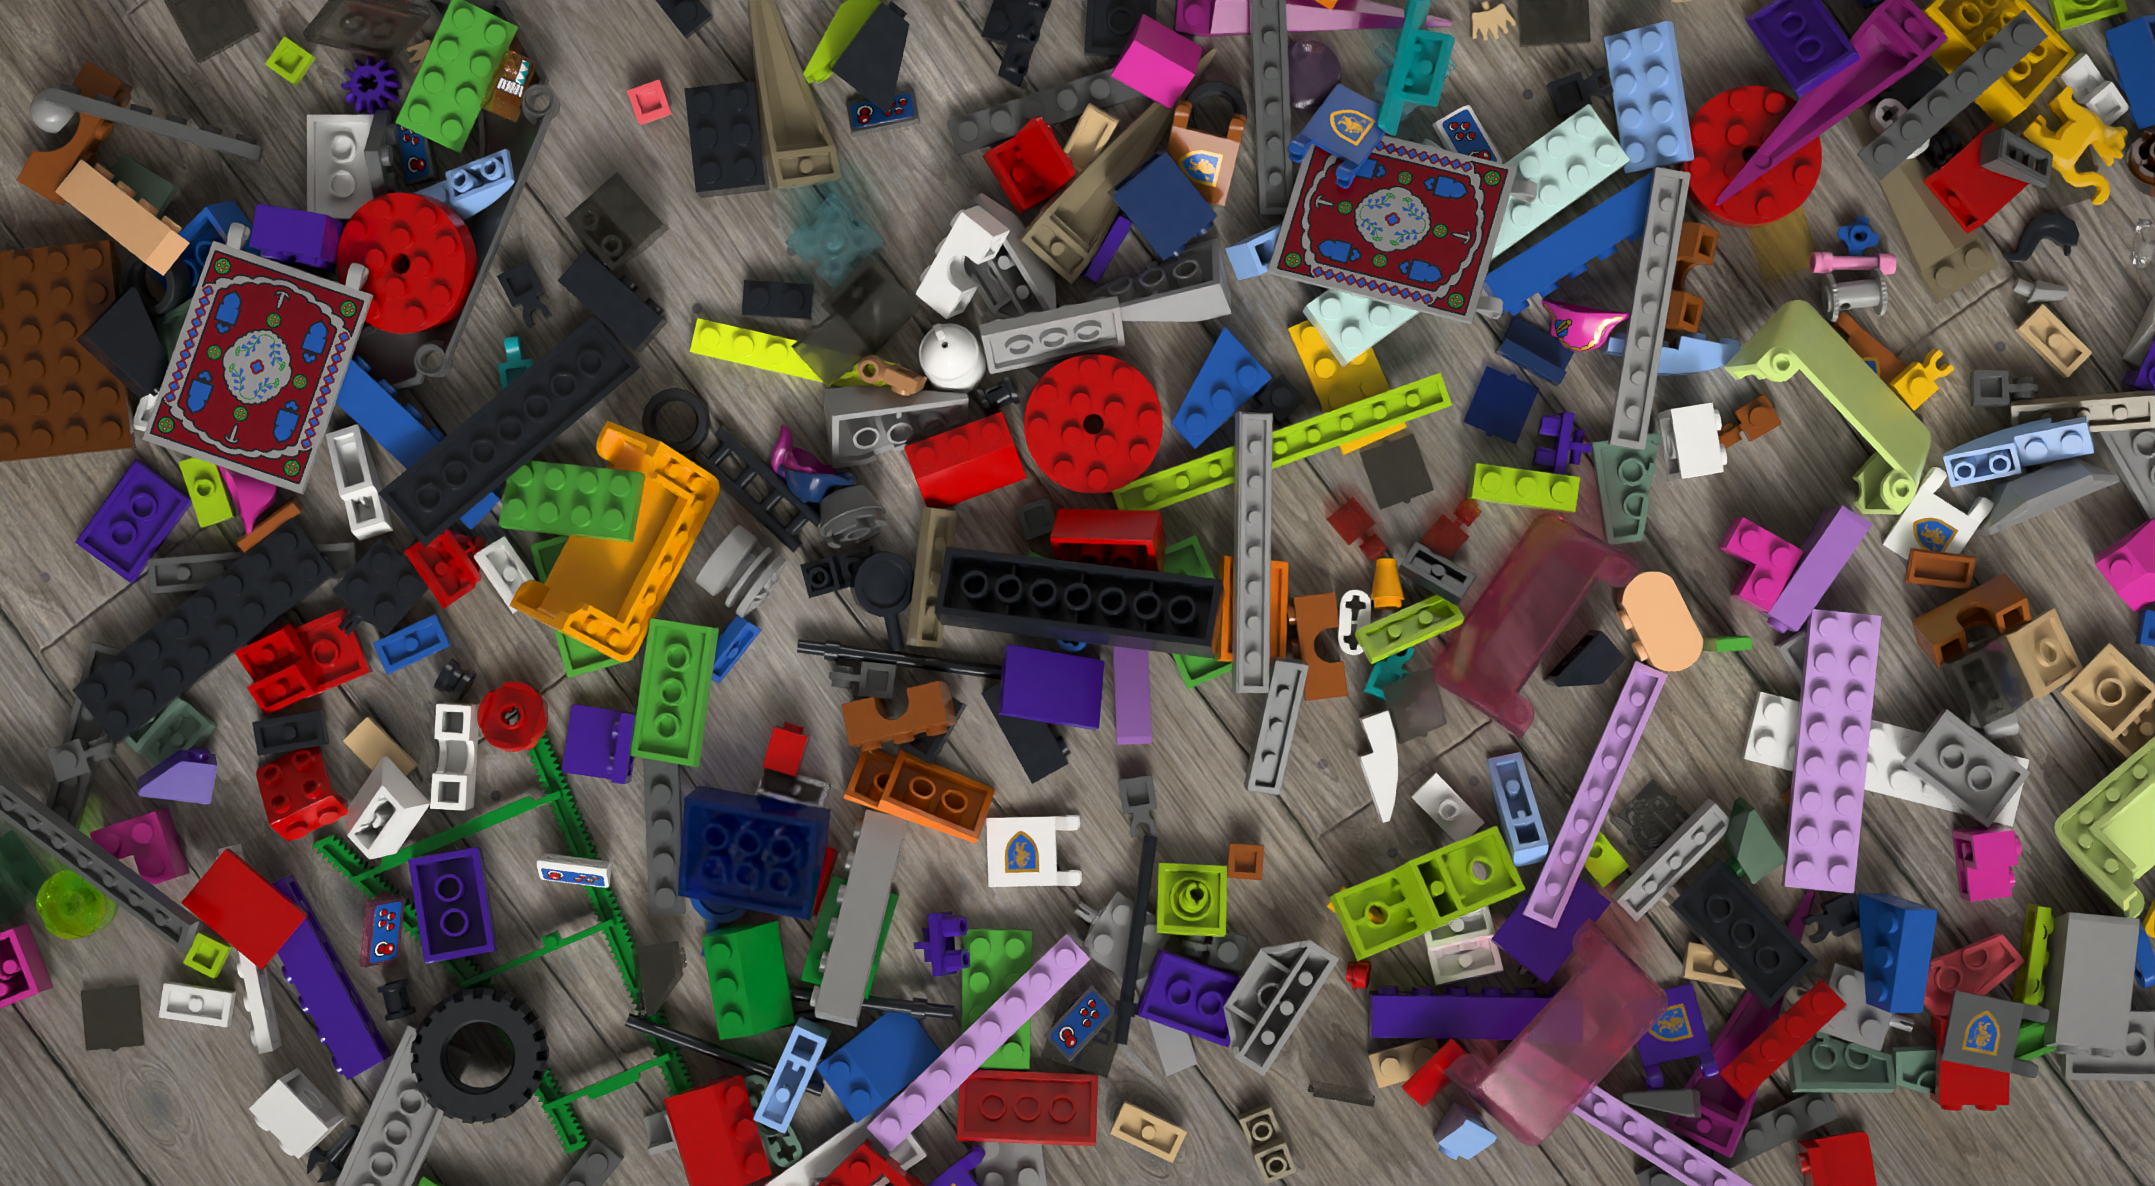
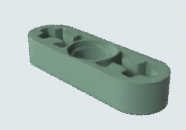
(790, 1138)

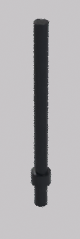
(833, 650)
(1125, 1007)
(918, 1008)
(710, 1049)

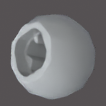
(49, 116)

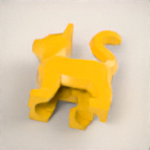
(2067, 144)

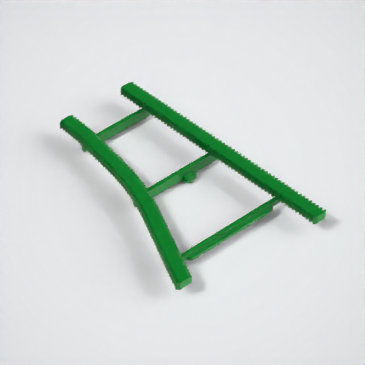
(471, 978)

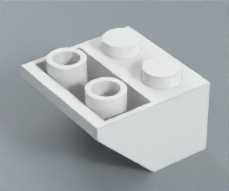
(384, 811)

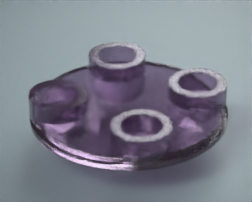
(1312, 73)

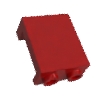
(1970, 190)
(1966, 1084)

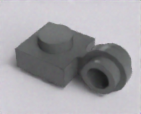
(1992, 388)
(874, 680)
(75, 759)
(1223, 951)

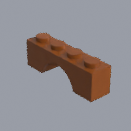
(49, 169)

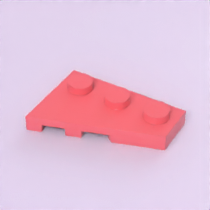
(1970, 970)

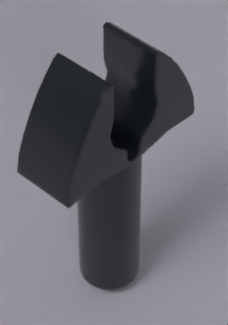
(333, 1154)

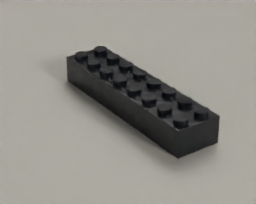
(1080, 602)

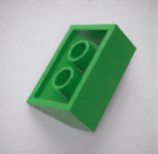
(748, 979)

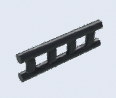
(736, 487)

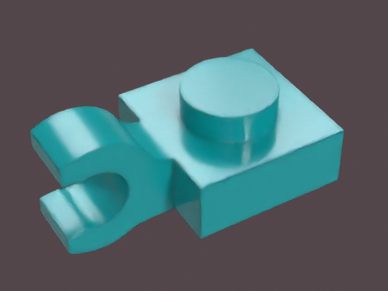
(516, 364)

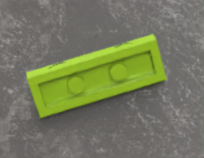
(1408, 627)
(2037, 927)

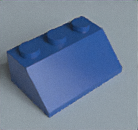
(2134, 54)

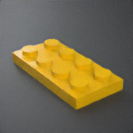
(1340, 385)

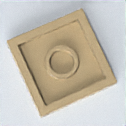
(2044, 653)

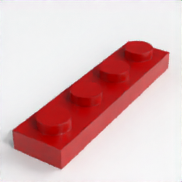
(1782, 1039)

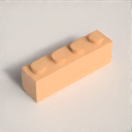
(122, 217)

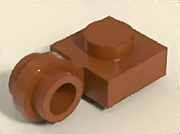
(1753, 419)

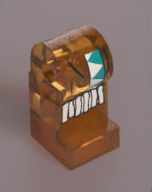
(508, 85)

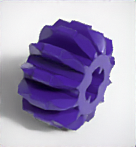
(373, 72)

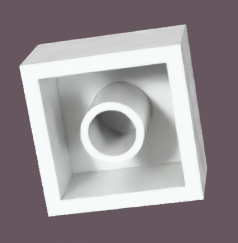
(1692, 441)
(296, 1113)

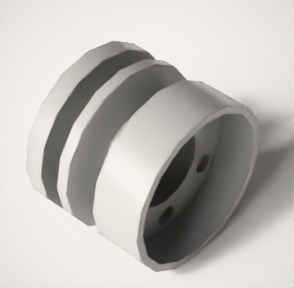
(741, 571)

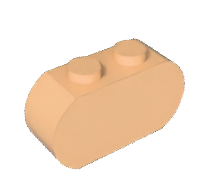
(1659, 622)

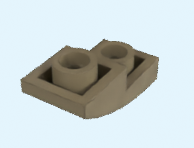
(1267, 1143)

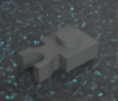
(1138, 798)

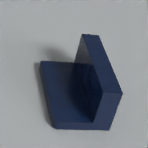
(1535, 351)

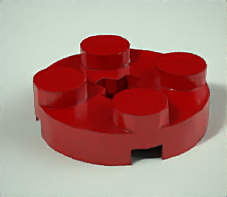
(504, 700)

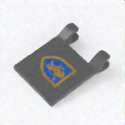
(1986, 1031)

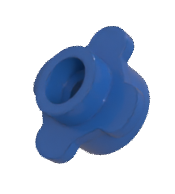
(1853, 245)

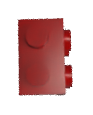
(1030, 165)
(299, 793)
(1837, 1160)

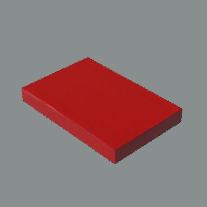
(244, 908)

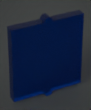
(1501, 405)

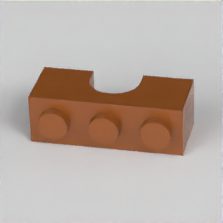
(1695, 248)
(1992, 604)
(1310, 617)
(928, 711)

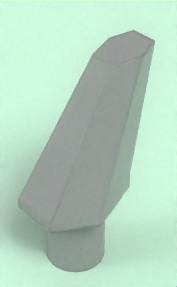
(2039, 291)

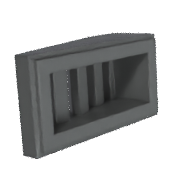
(1995, 157)
(1675, 1101)

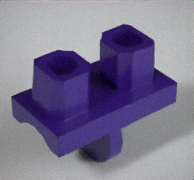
(1561, 428)
(940, 943)

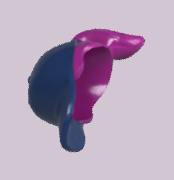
(804, 472)

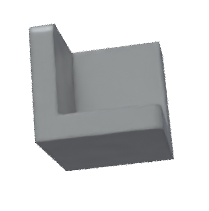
(659, 1132)

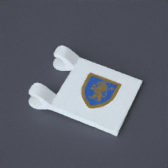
(1934, 523)
(1025, 851)

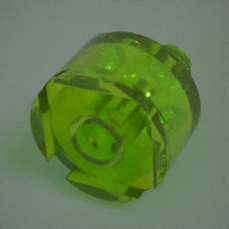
(62, 913)

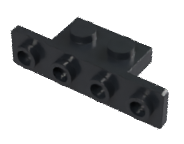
(1017, 26)

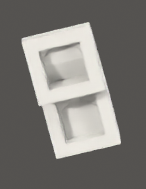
(2092, 90)

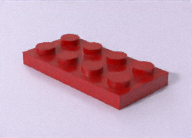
(1028, 1108)

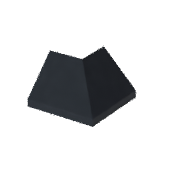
(1587, 662)

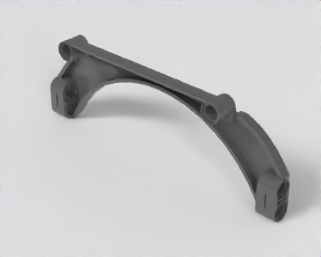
(403, 357)

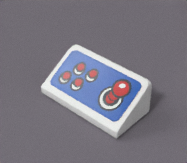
(1464, 134)
(574, 870)

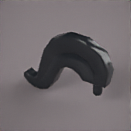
(2048, 226)

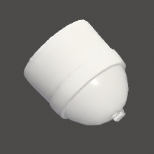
(952, 368)

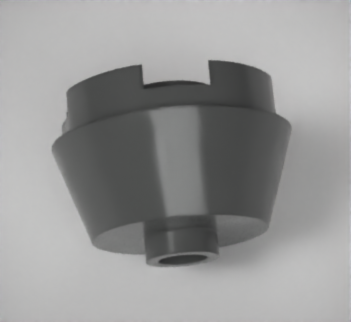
(851, 515)

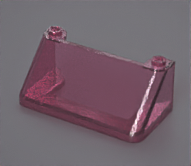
(1523, 617)
(1567, 1042)

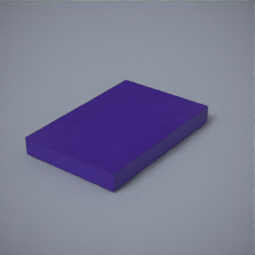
(1802, 42)
(134, 520)
(1051, 687)
(1542, 947)
(1187, 997)

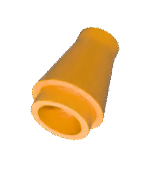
(1386, 587)

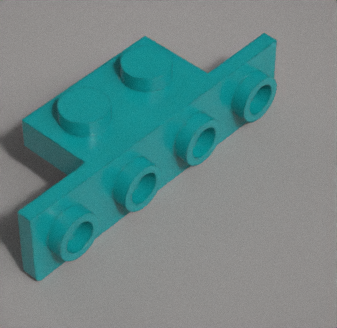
(1417, 68)

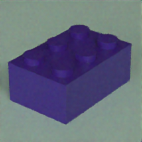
(296, 237)
(453, 905)

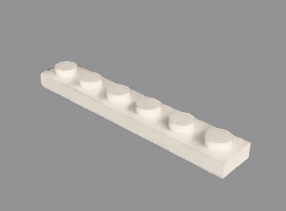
(257, 995)

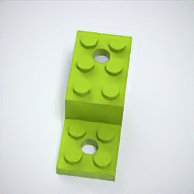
(1427, 893)

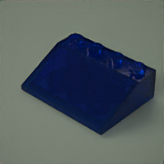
(752, 851)

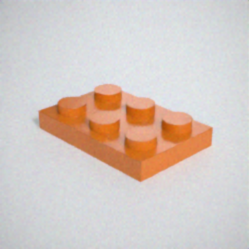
(1278, 609)

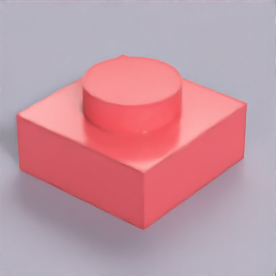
(649, 102)

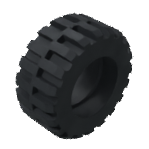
(432, 1064)

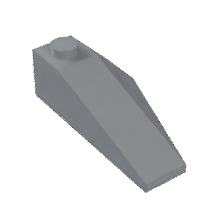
(1178, 290)
(876, 419)

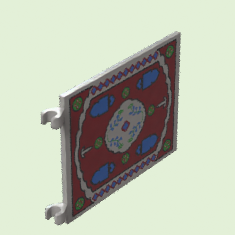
(1404, 232)
(259, 364)

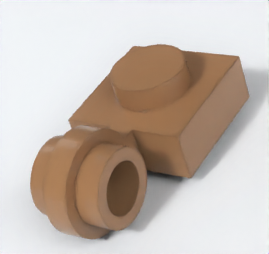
(900, 378)

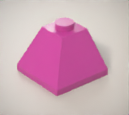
(2131, 566)

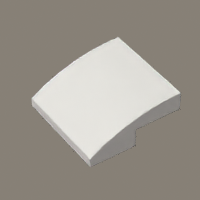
(1463, 949)

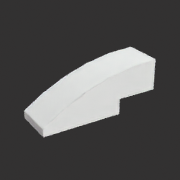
(358, 483)
(1381, 762)

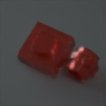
(1351, 523)
(1446, 536)

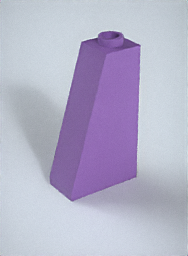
(1824, 555)
(1132, 696)

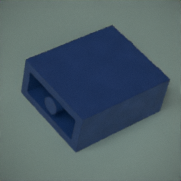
(1163, 205)

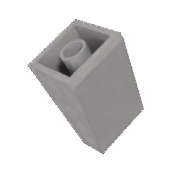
(2090, 983)

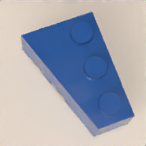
(1220, 389)
(1895, 951)

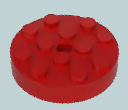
(1721, 132)
(439, 255)
(1103, 458)

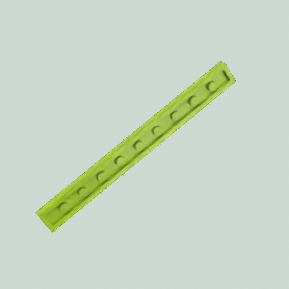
(1289, 444)

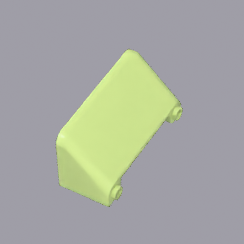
(1805, 341)
(2113, 832)

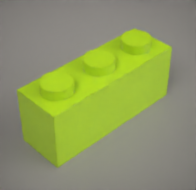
(1523, 488)

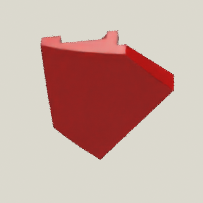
(448, 565)

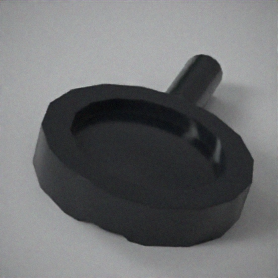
(884, 588)

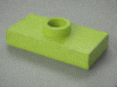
(207, 491)
(1604, 861)

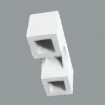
(945, 282)
(458, 741)

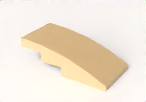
(2114, 701)

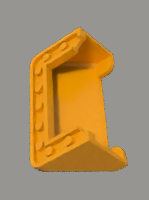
(612, 588)

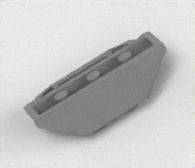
(1016, 277)
(2042, 490)
(1274, 999)

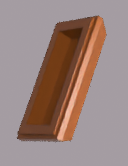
(1940, 569)

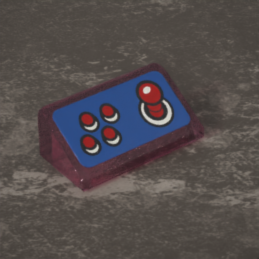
(382, 929)

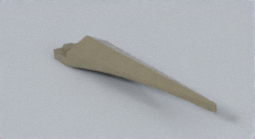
(791, 125)
(1081, 213)
(1937, 245)

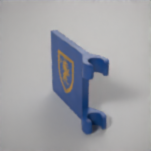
(1344, 127)

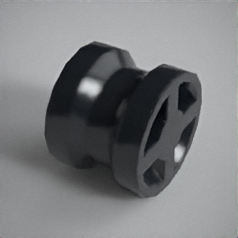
(1943, 146)
(455, 680)

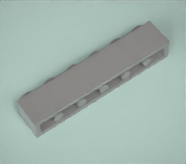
(860, 917)

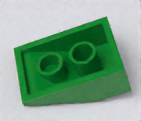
(822, 943)

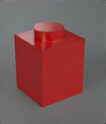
(786, 749)

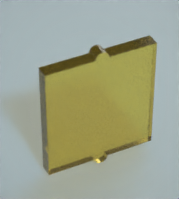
(1783, 245)

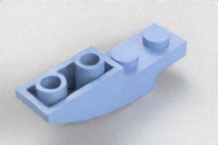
(474, 184)
(1689, 353)
(2017, 447)

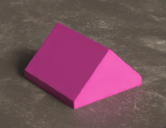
(1157, 62)

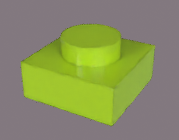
(290, 61)
(207, 954)

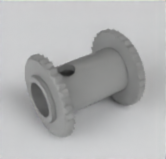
(1854, 294)

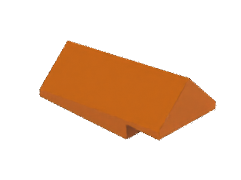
(920, 793)

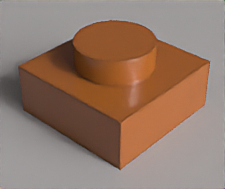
(1245, 861)

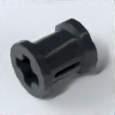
(998, 395)
(396, 999)

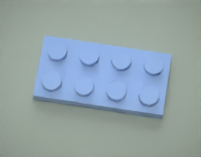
(1649, 97)

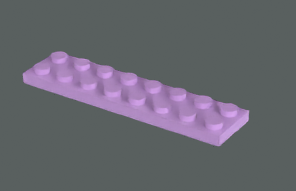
(1831, 751)

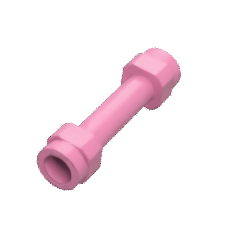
(1825, 262)

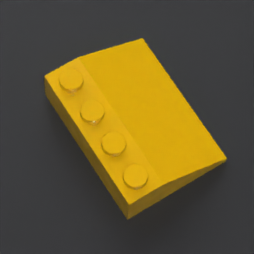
(1972, 24)

